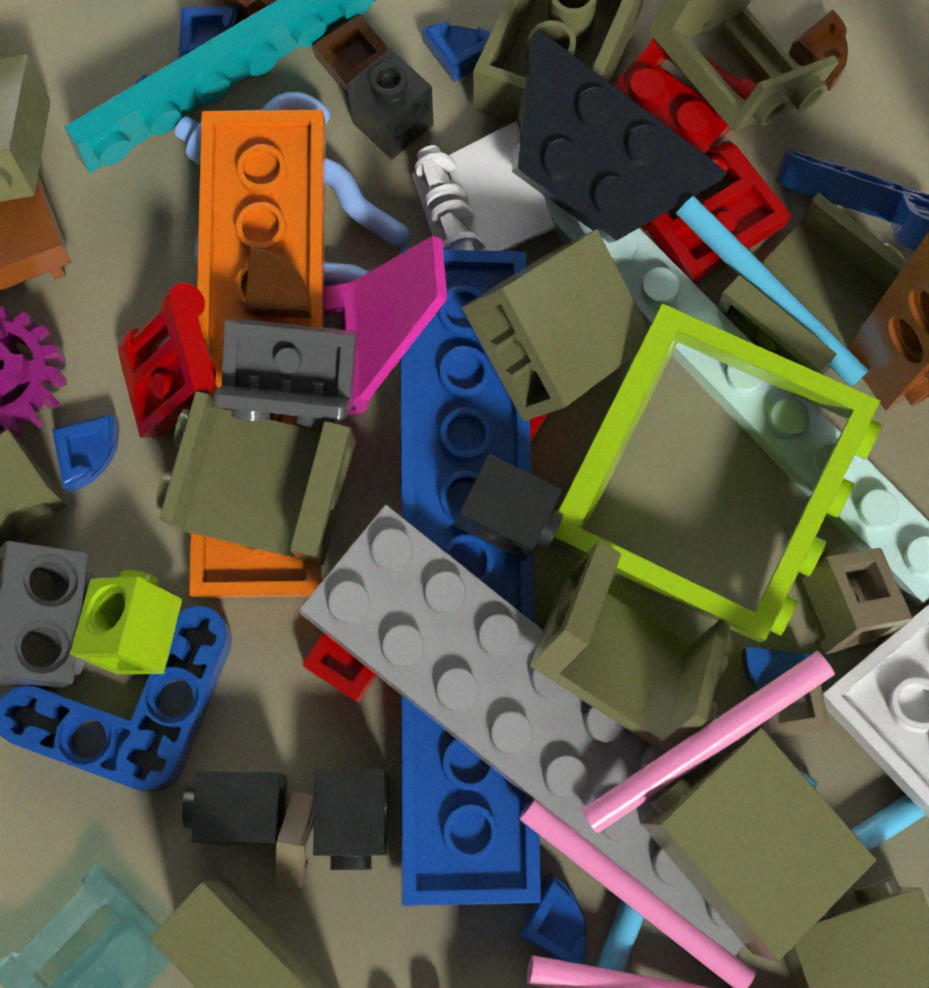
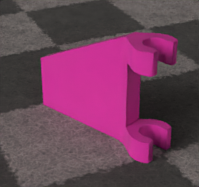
(389, 312)

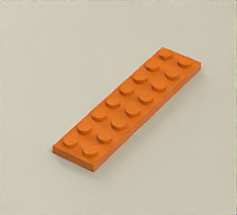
(265, 193)

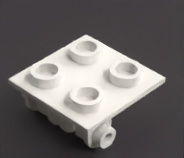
(477, 199)

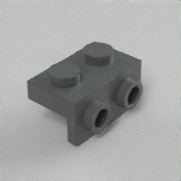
(287, 371)

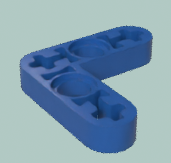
(874, 196)
(123, 736)

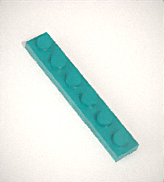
(203, 77)

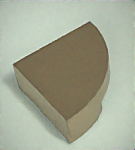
(799, 718)
(292, 842)

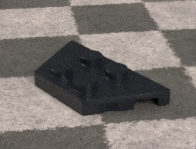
(599, 148)

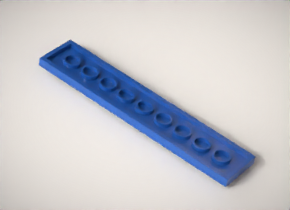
(456, 811)

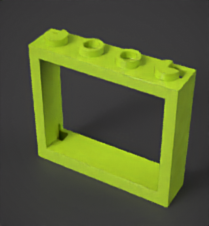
(622, 418)

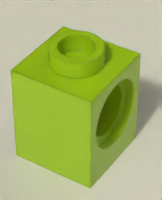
(127, 624)

